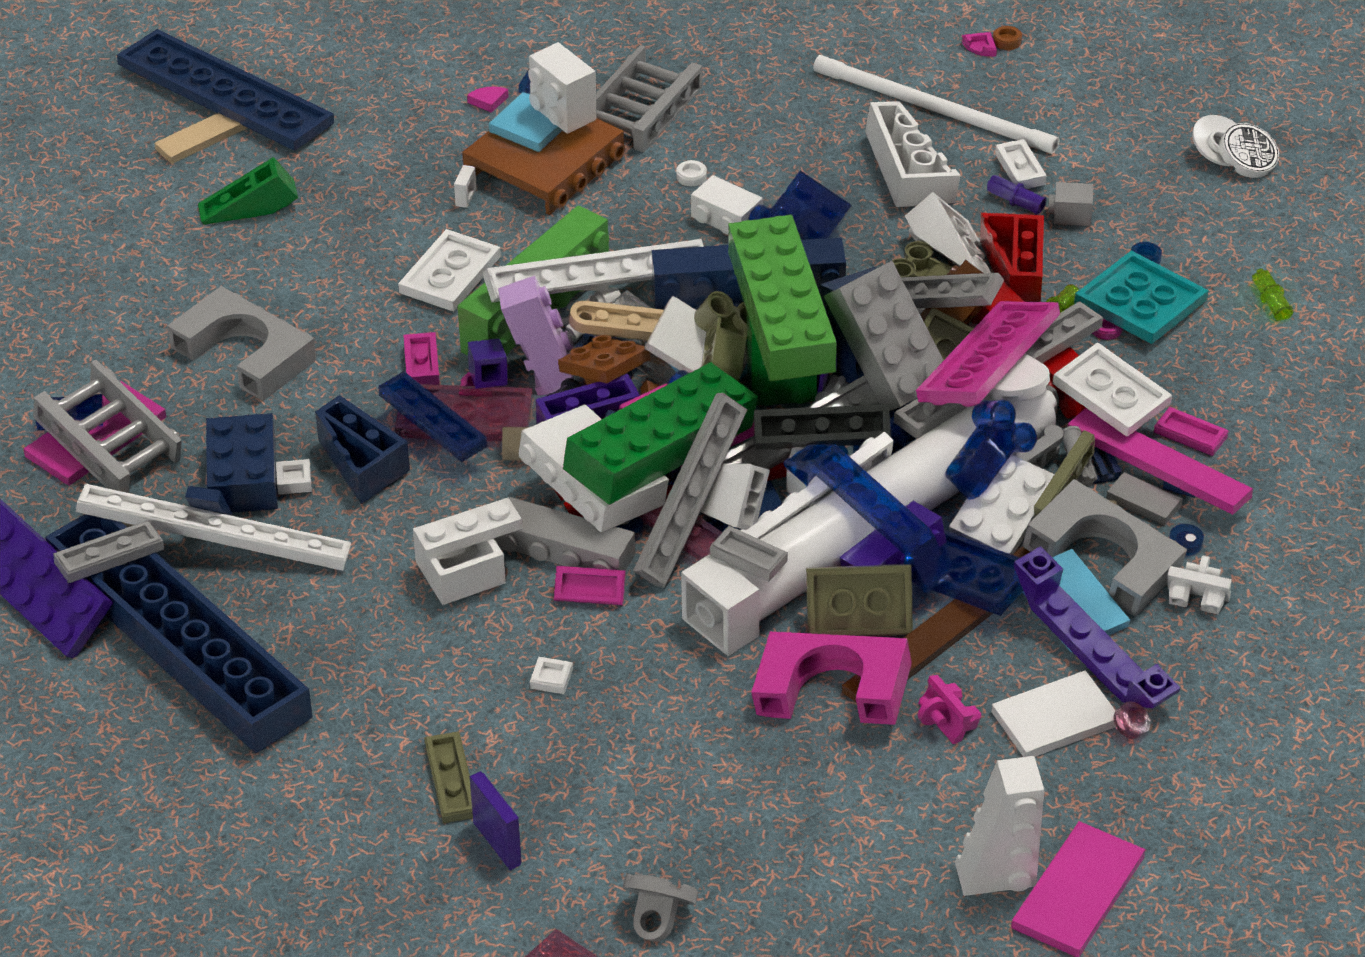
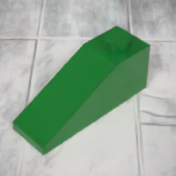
(252, 195)

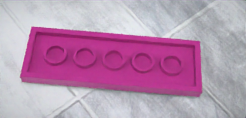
(988, 353)

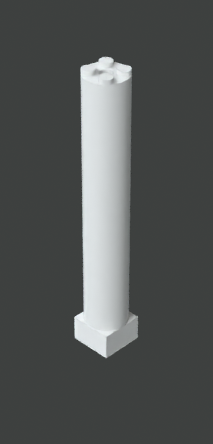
(730, 602)

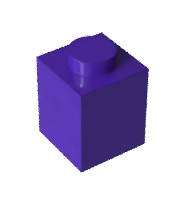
(487, 363)

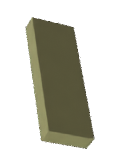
(1069, 469)
(450, 776)

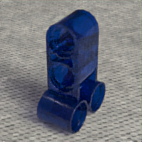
(989, 447)

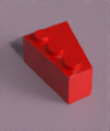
(1015, 250)

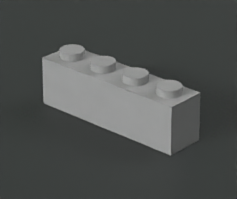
(567, 539)

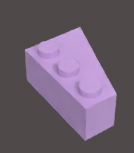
(537, 331)

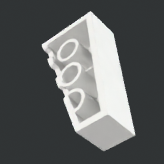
(907, 157)
(1006, 832)

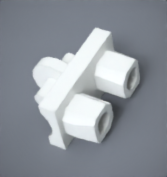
(1199, 581)

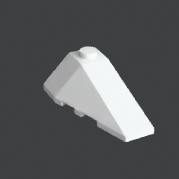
(946, 232)

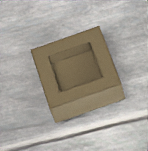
(511, 442)

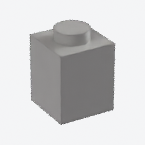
(1072, 203)

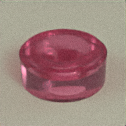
(1131, 720)

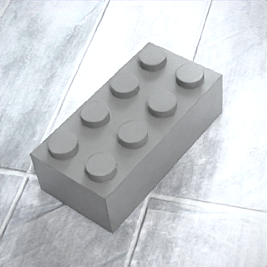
(885, 334)

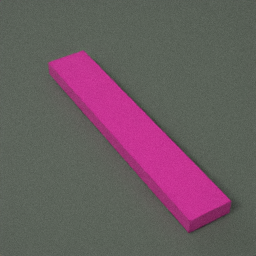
(1166, 463)

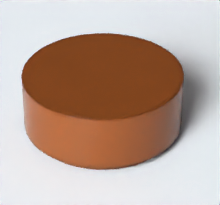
(1007, 37)

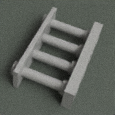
(657, 115)
(95, 454)

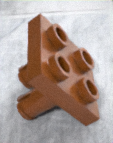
(603, 359)

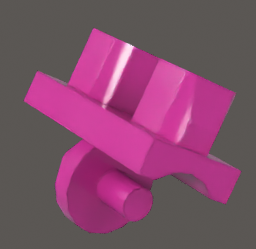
(944, 708)

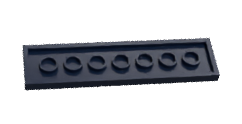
(226, 89)

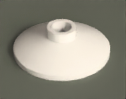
(1207, 135)

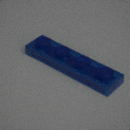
(433, 416)

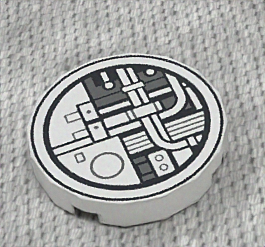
(1249, 150)

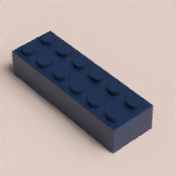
(698, 271)

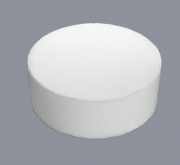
(691, 173)

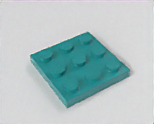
(1142, 296)

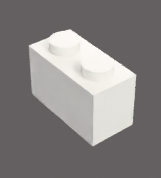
(722, 203)

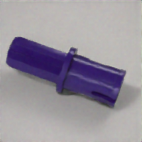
(1016, 194)

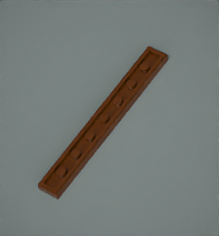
(936, 635)

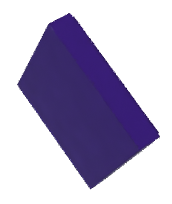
(495, 820)

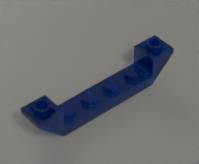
(876, 507)

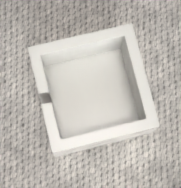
(562, 87)
(463, 570)

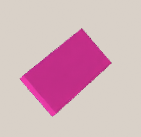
(60, 463)
(1078, 889)

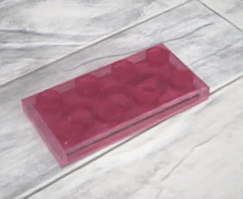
(483, 408)

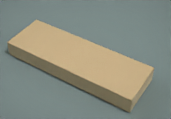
(197, 137)

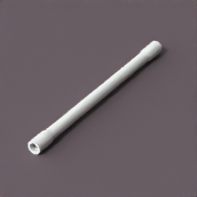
(1033, 137)

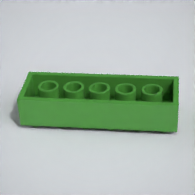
(574, 235)
(781, 298)

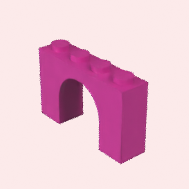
(796, 657)

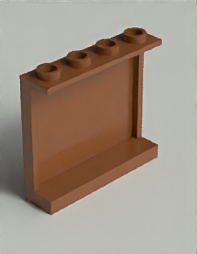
(557, 169)

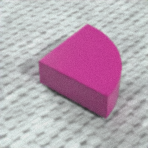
(980, 42)
(488, 97)

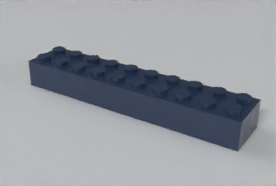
(195, 642)

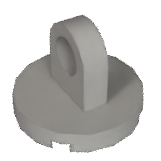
(657, 896)

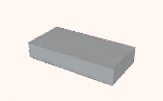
(1144, 498)
(748, 553)

